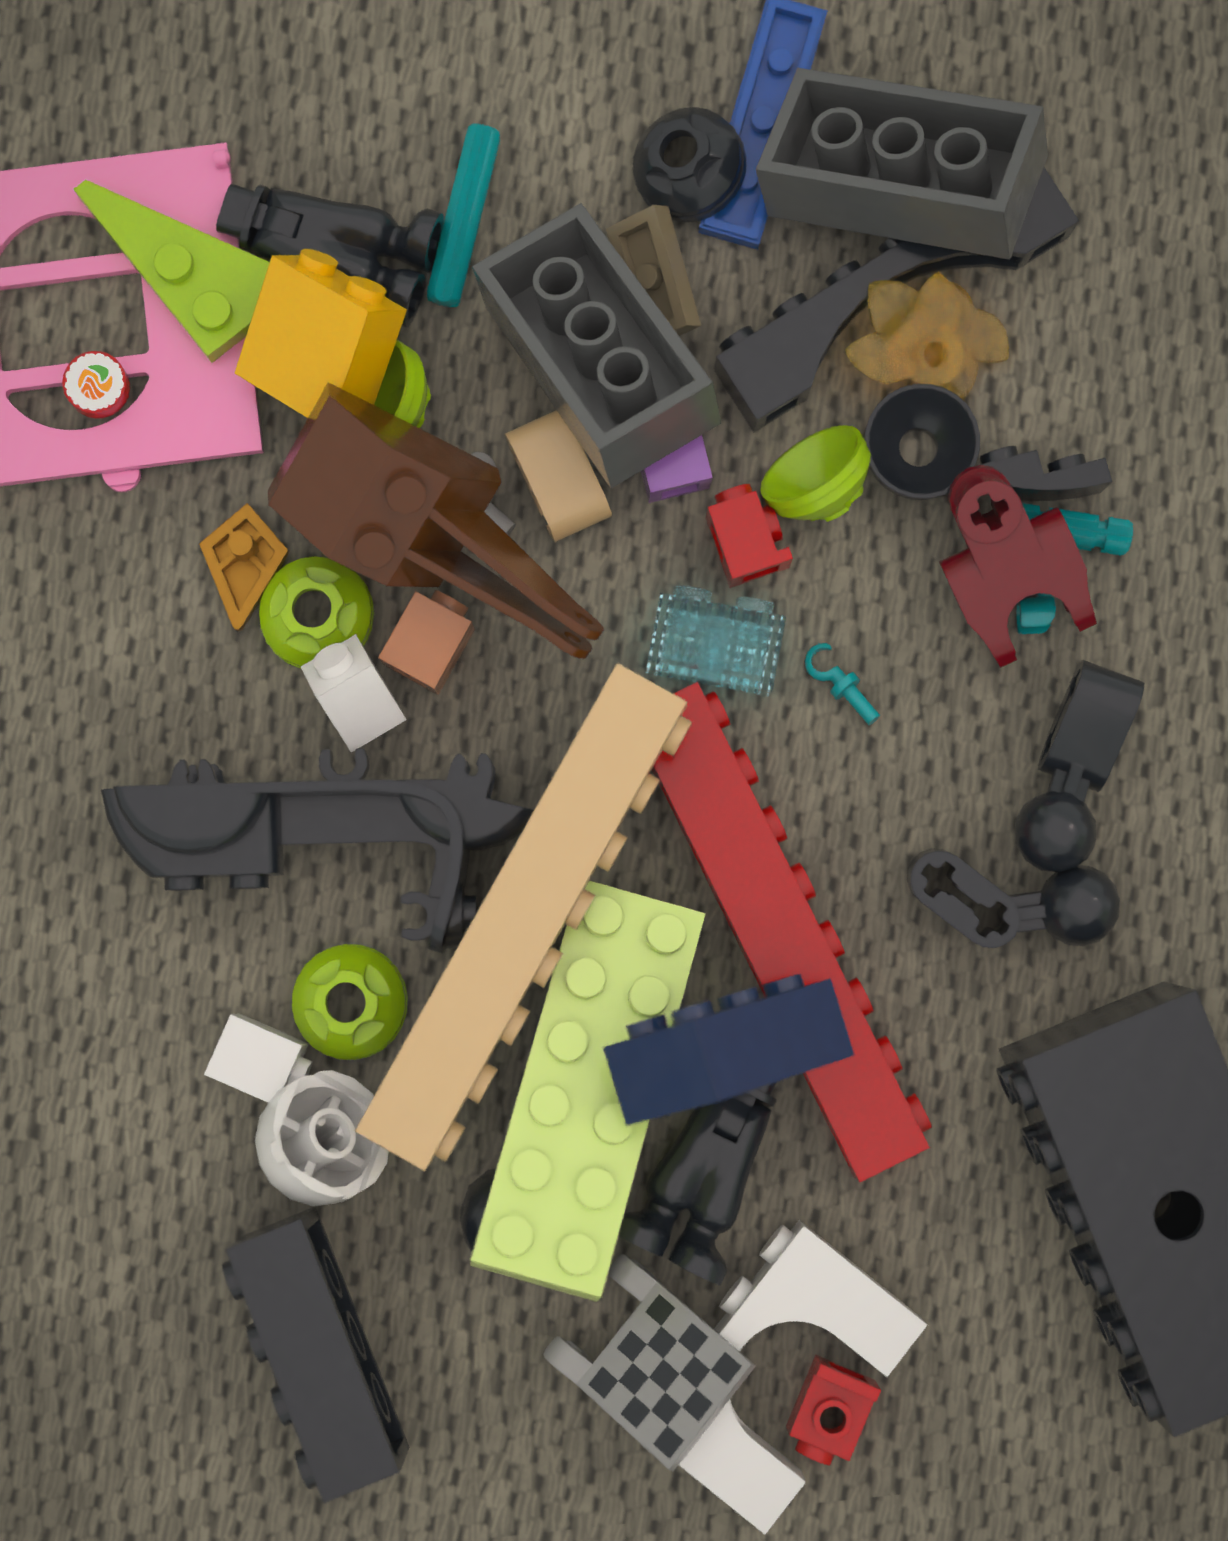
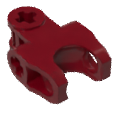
(1010, 559)

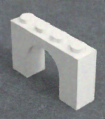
(800, 1283)

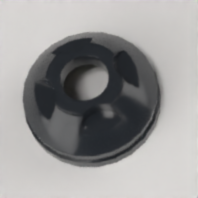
(706, 181)
(926, 410)

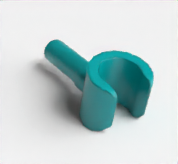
(1035, 614)

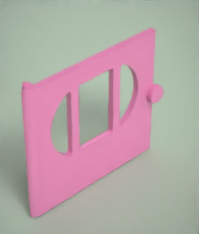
(189, 404)

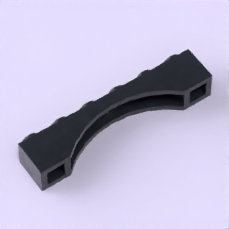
(777, 364)

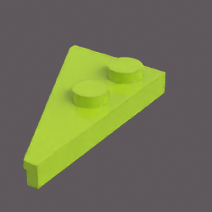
(195, 275)

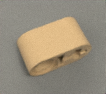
(558, 475)

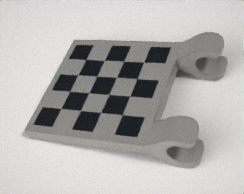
(660, 1372)

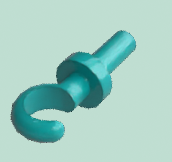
(843, 686)

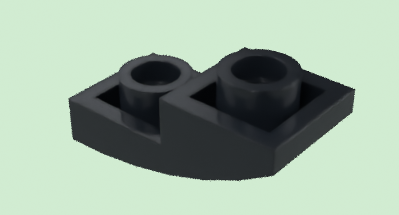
(1066, 478)

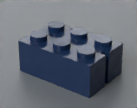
(727, 1051)

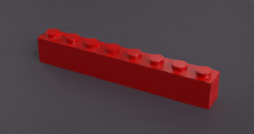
(780, 935)

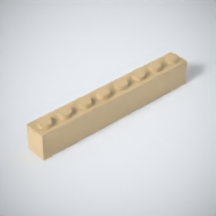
(522, 918)

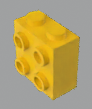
(318, 330)

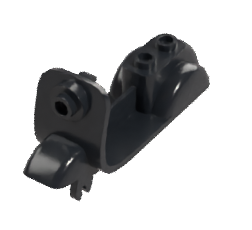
(238, 830)

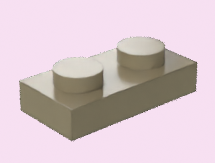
(654, 256)

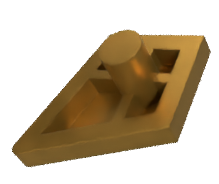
(242, 562)

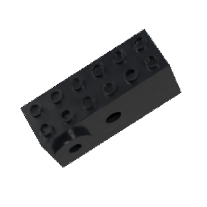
(1119, 1118)

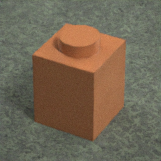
(428, 640)

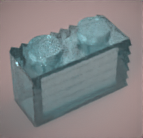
(716, 641)

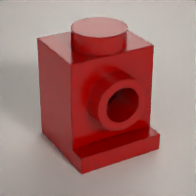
(746, 536)
(827, 1387)

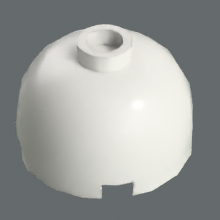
(311, 1142)

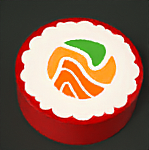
(96, 384)

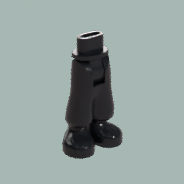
(353, 234)
(708, 1177)

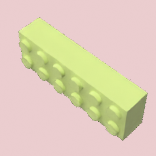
(567, 1142)

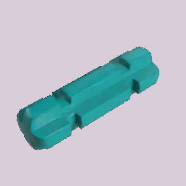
(1111, 535)

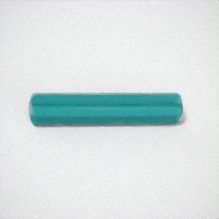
(463, 215)

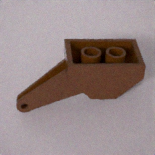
(406, 506)

